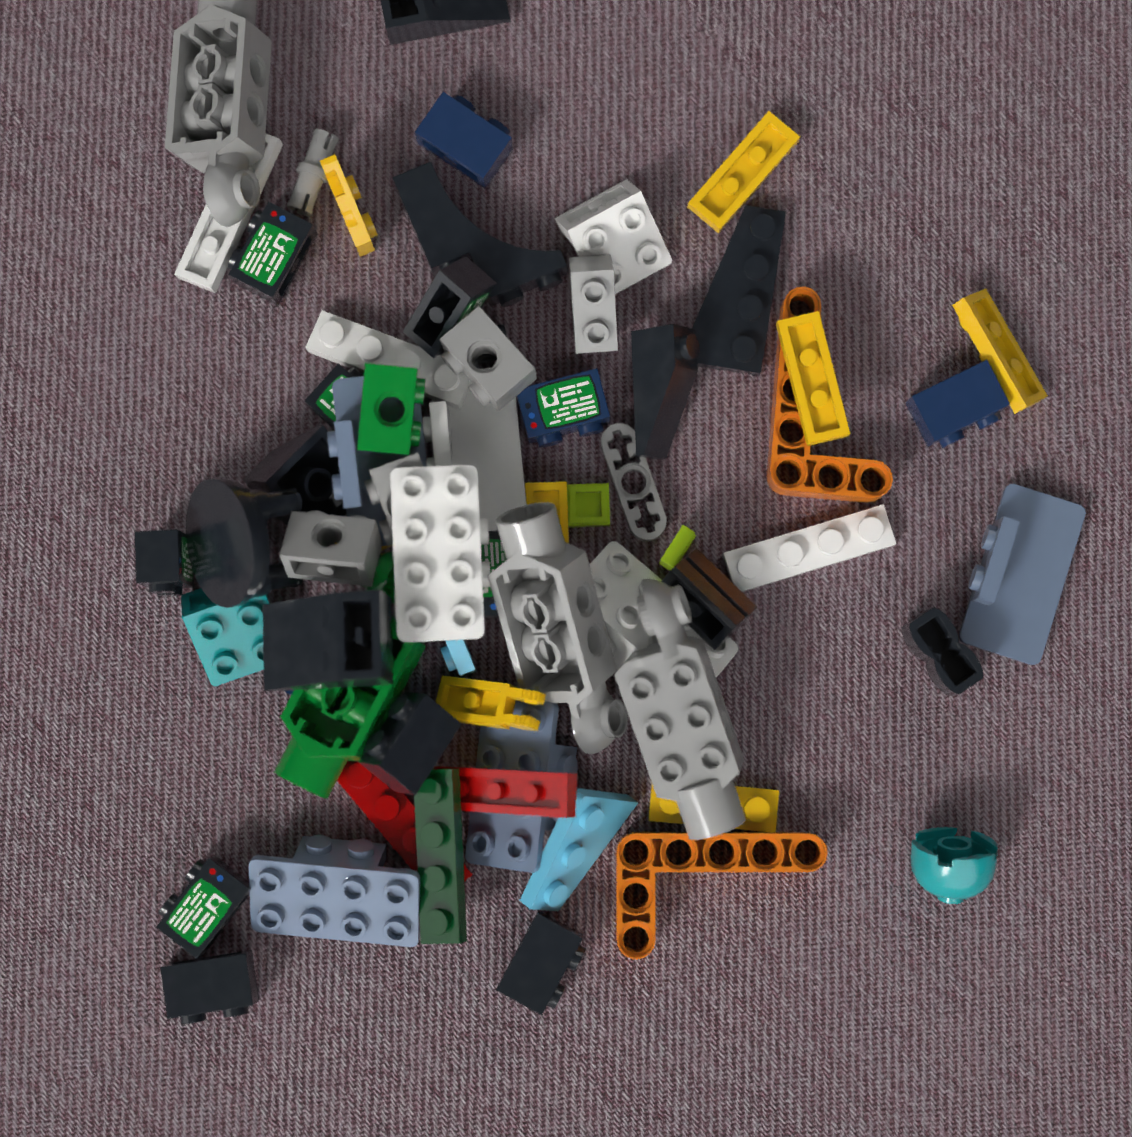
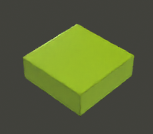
(588, 505)
(677, 548)

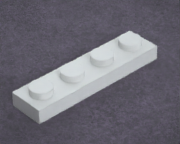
(213, 244)
(357, 344)
(809, 548)

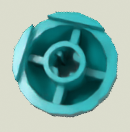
(953, 864)

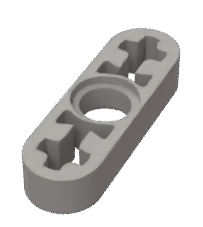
(633, 515)

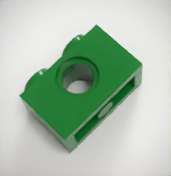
(384, 383)

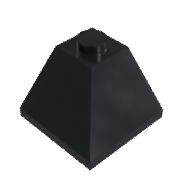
(304, 466)

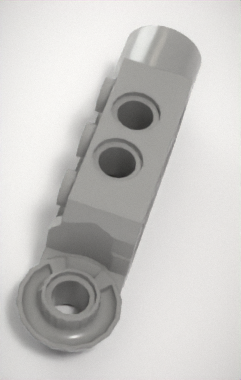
(220, 103)
(556, 623)
(682, 717)

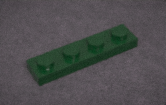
(440, 859)

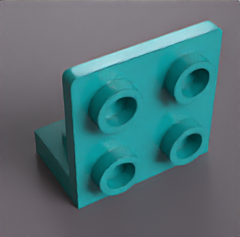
(225, 638)

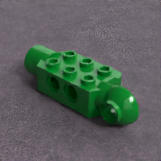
(337, 722)

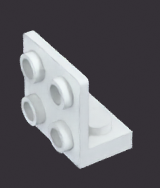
(621, 226)

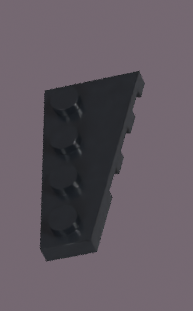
(739, 300)

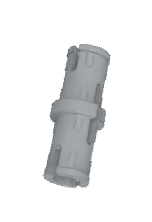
(311, 172)

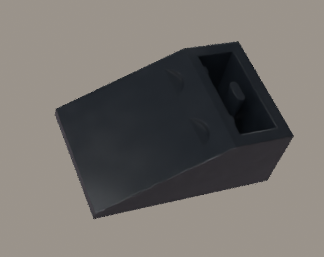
(430, 18)
(328, 641)

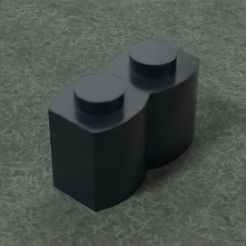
(948, 662)

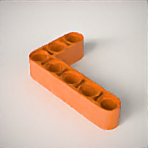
(798, 453)
(697, 861)

